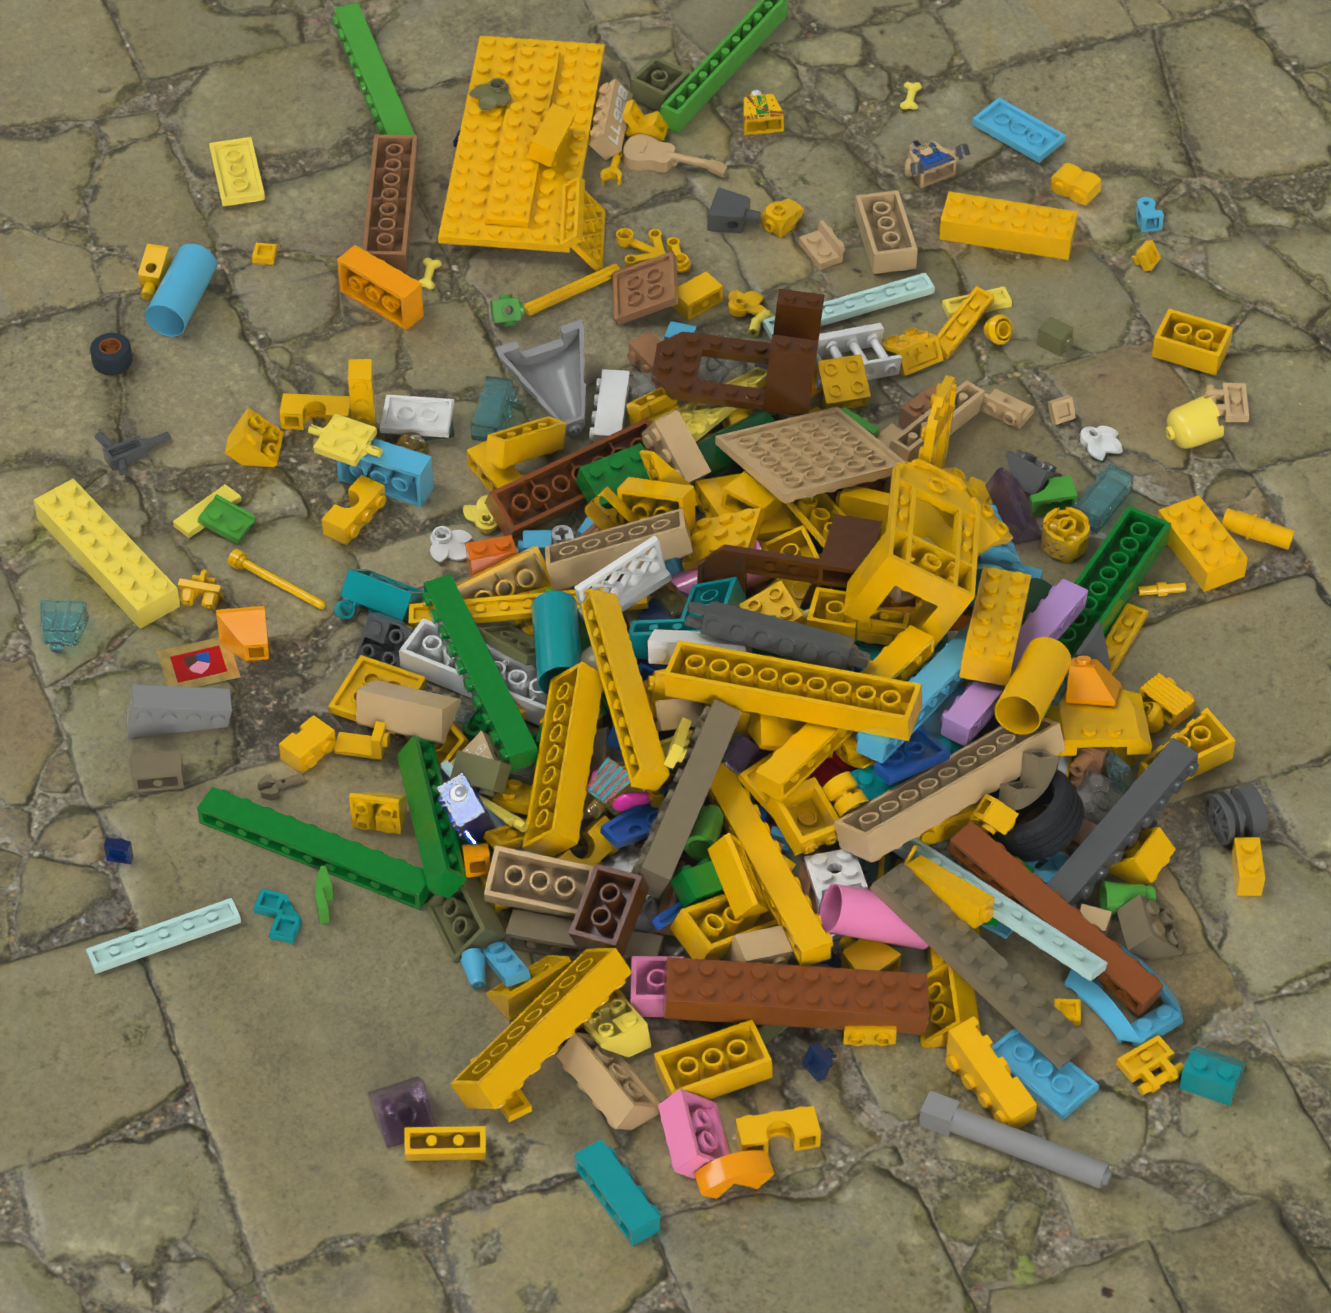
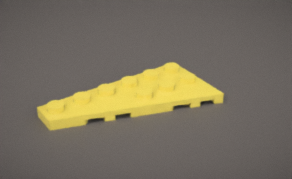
(703, 417)

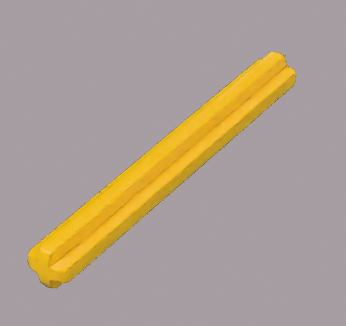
(570, 290)

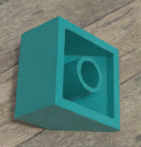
(1212, 1075)

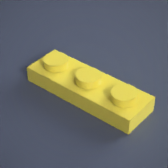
(679, 743)

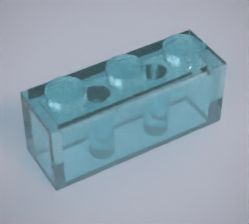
(493, 407)
(1105, 496)

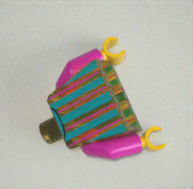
(613, 791)

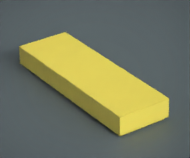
(1001, 301)
(188, 522)

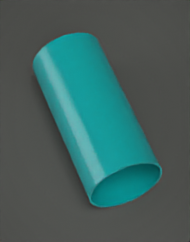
(555, 635)

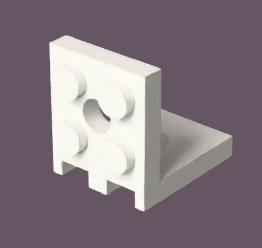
(819, 872)

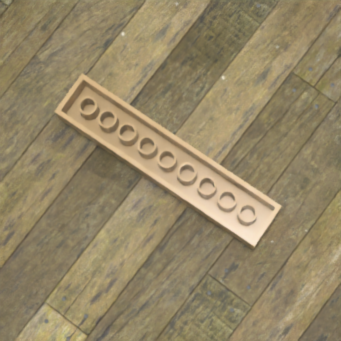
(941, 791)

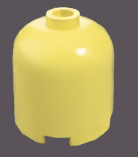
(1194, 423)

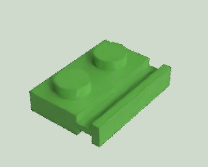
(226, 519)

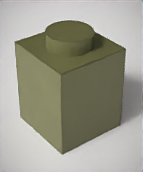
(1055, 336)

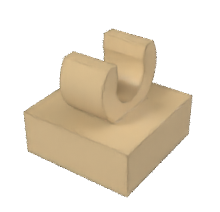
(1061, 409)

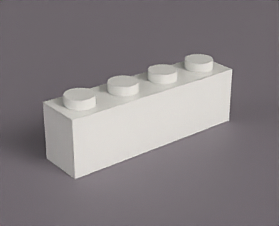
(610, 404)
(663, 643)

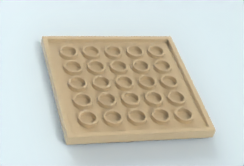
(809, 454)

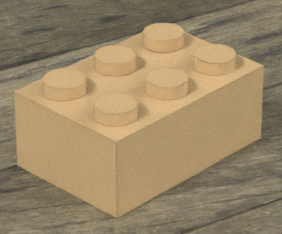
(676, 446)

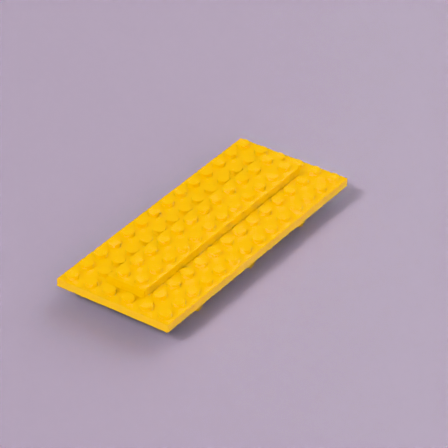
(494, 188)

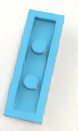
(505, 963)

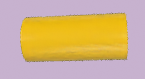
(1033, 685)

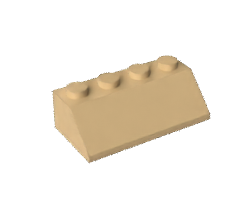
(609, 1082)

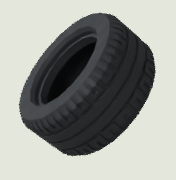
(1051, 829)

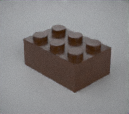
(608, 909)

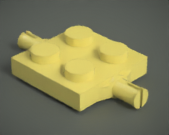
(345, 440)

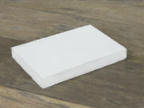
(417, 414)

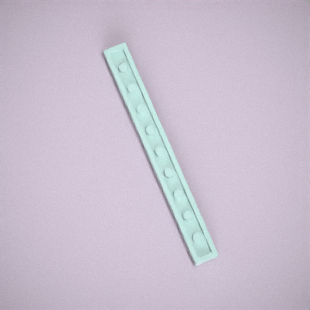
(1018, 918)

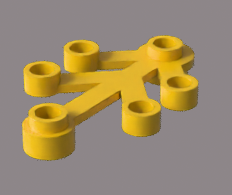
(625, 239)

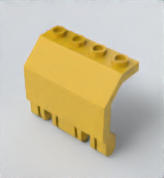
(938, 524)

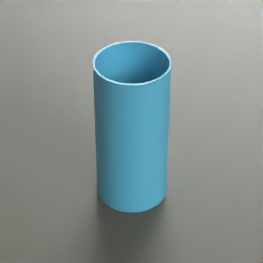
(181, 290)

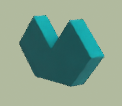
(278, 906)

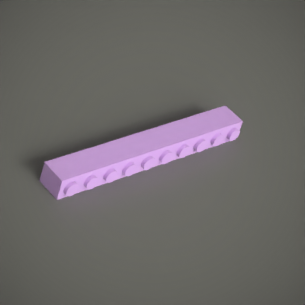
(978, 701)

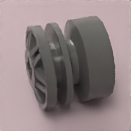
(1236, 813)

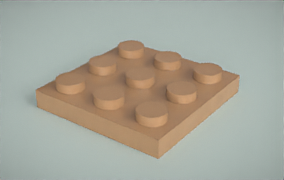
(645, 288)

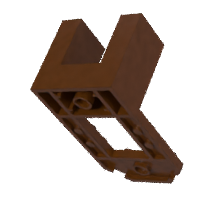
(788, 357)
(844, 551)

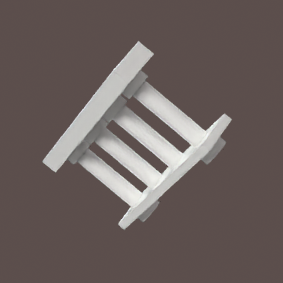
(854, 340)

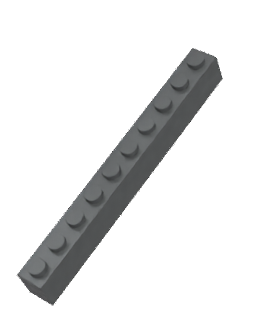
(1124, 823)

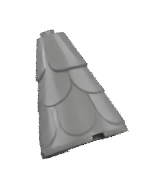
(553, 374)

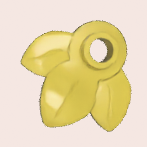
(480, 516)

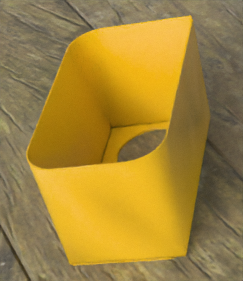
(598, 513)

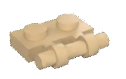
(1234, 401)

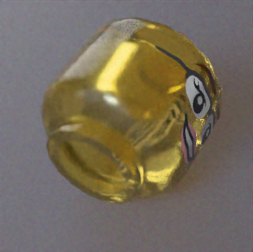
(414, 442)

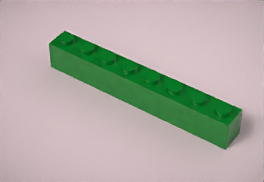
(433, 830)

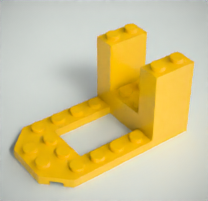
(874, 504)
(914, 565)

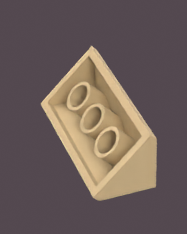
(406, 710)

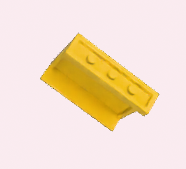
(709, 497)

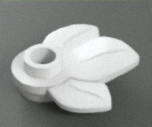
(1100, 441)
(448, 544)

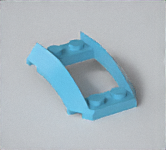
(1155, 1023)

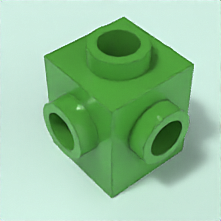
(498, 310)

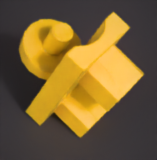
(201, 586)

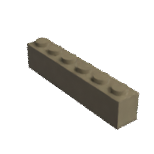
(550, 936)

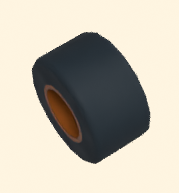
(111, 353)

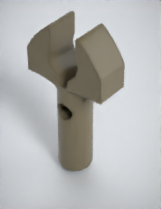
(276, 785)

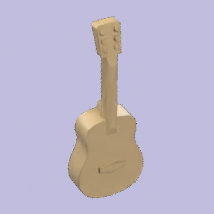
(646, 153)

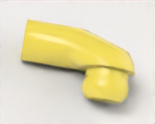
(757, 321)

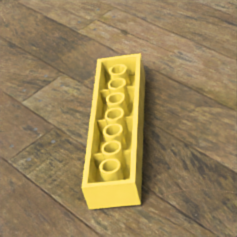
(107, 553)

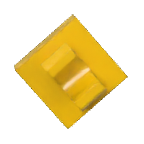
(1147, 256)

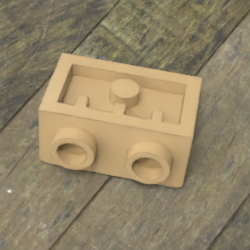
(823, 246)
(1006, 408)

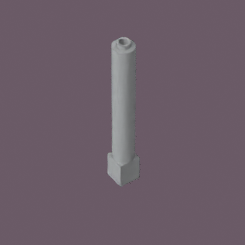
(946, 1117)

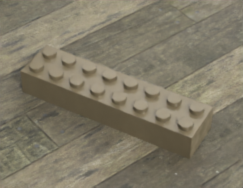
(686, 796)

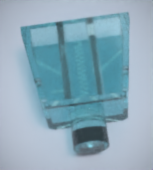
(62, 623)

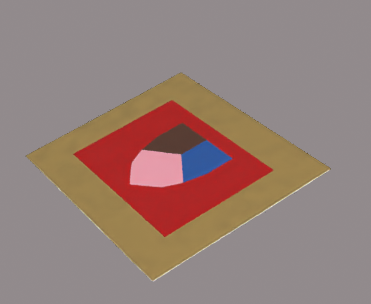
(198, 664)

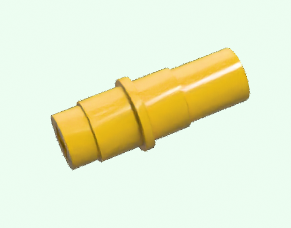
(1257, 528)

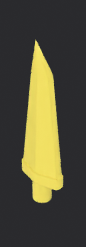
(505, 815)

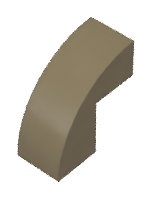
(1036, 774)

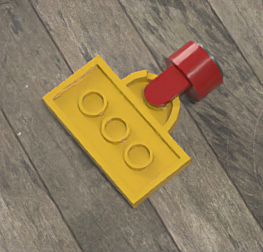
(804, 813)

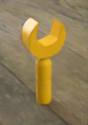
(612, 171)

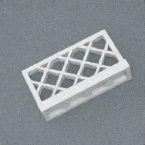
(636, 582)

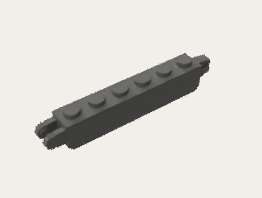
(776, 635)

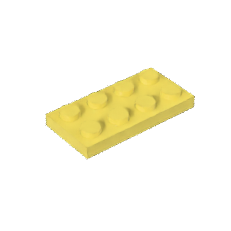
(236, 171)

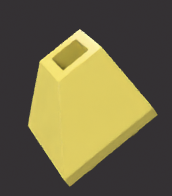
(619, 1028)

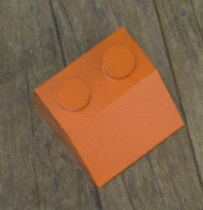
(488, 552)

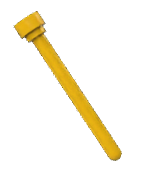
(239, 560)

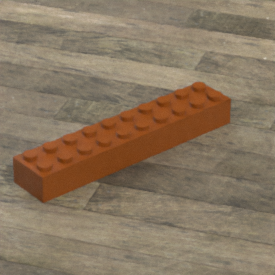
(794, 995)

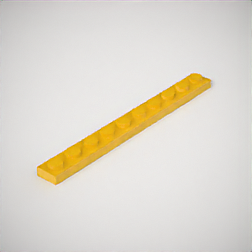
(500, 608)

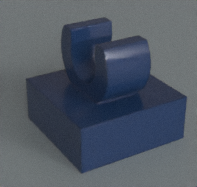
(818, 1061)

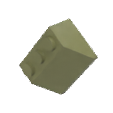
(465, 919)

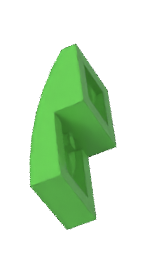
(323, 893)

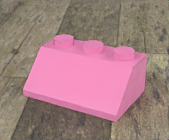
(692, 1131)

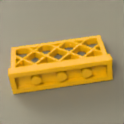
(582, 223)

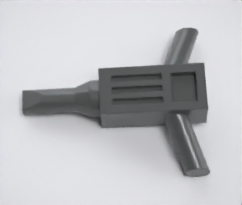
(128, 451)

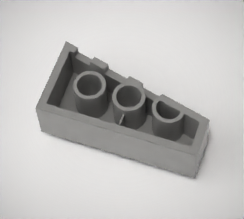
(176, 709)

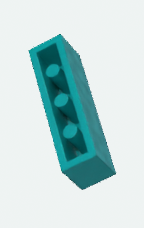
(617, 1192)

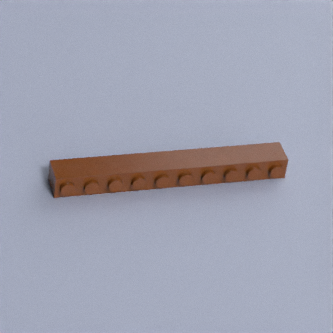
(1010, 877)

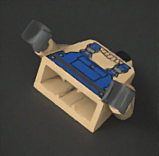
(932, 162)

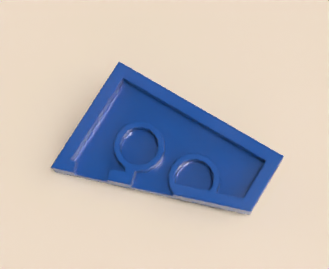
(912, 757)

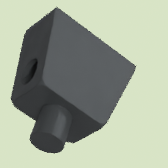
(730, 212)

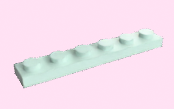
(163, 935)

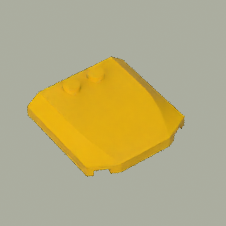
(1103, 725)

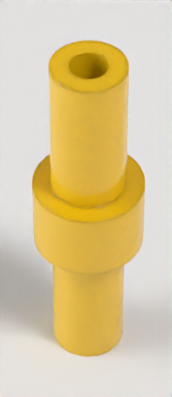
(1161, 589)

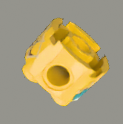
(1065, 534)

